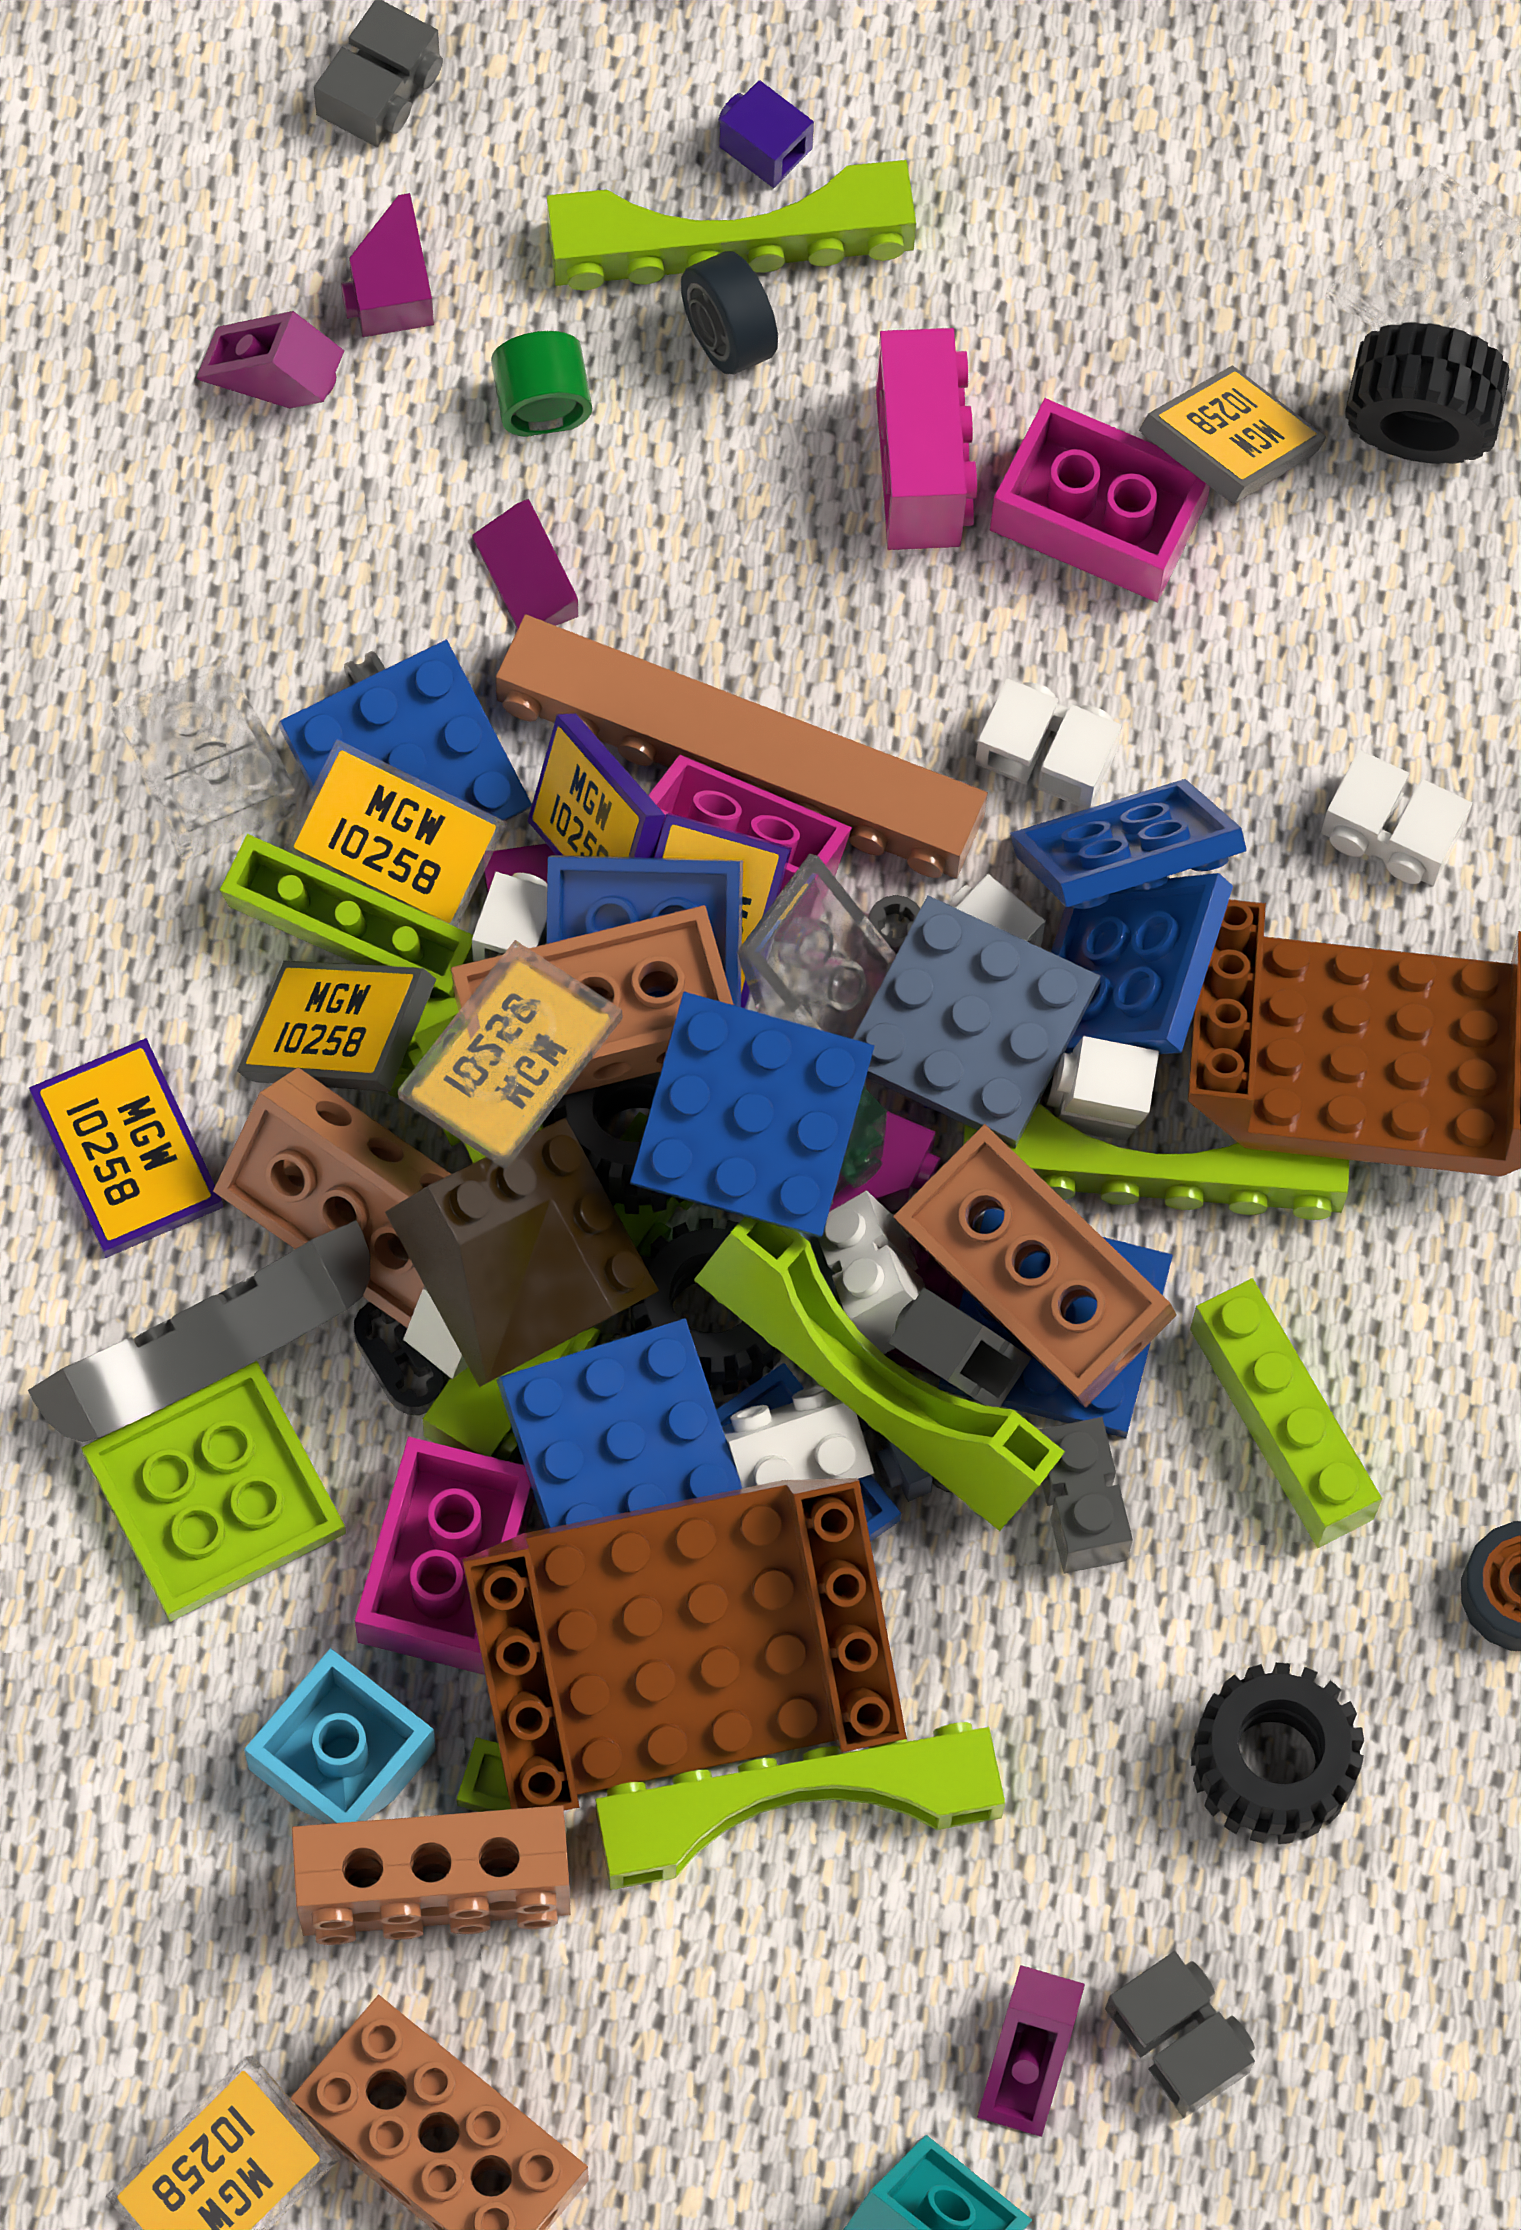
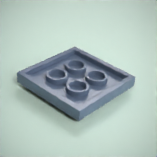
(973, 1020)

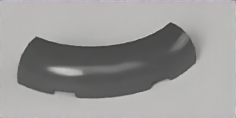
(208, 1338)

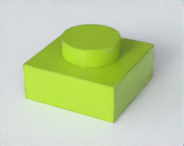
(484, 1779)

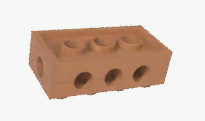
(624, 967)
(320, 1164)
(1036, 1220)
(406, 1849)
(440, 2092)

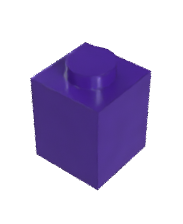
(765, 133)

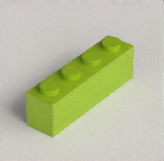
(342, 914)
(1285, 1413)

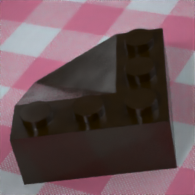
(521, 1252)

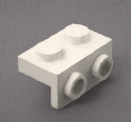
(798, 1441)

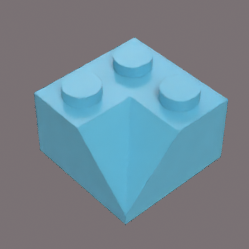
(340, 1745)

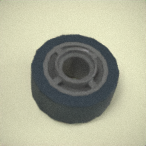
(729, 312)

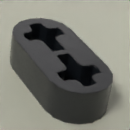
(386, 1364)

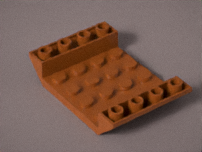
(1359, 1051)
(683, 1639)

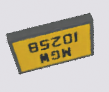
(1232, 434)
(338, 1024)

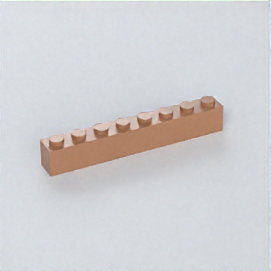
(665, 714)

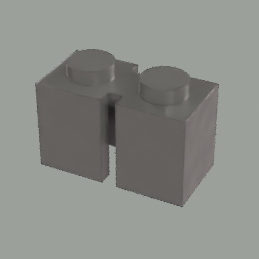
(372, 88)
(958, 1348)
(1091, 1517)
(1200, 2061)

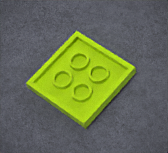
(213, 1491)

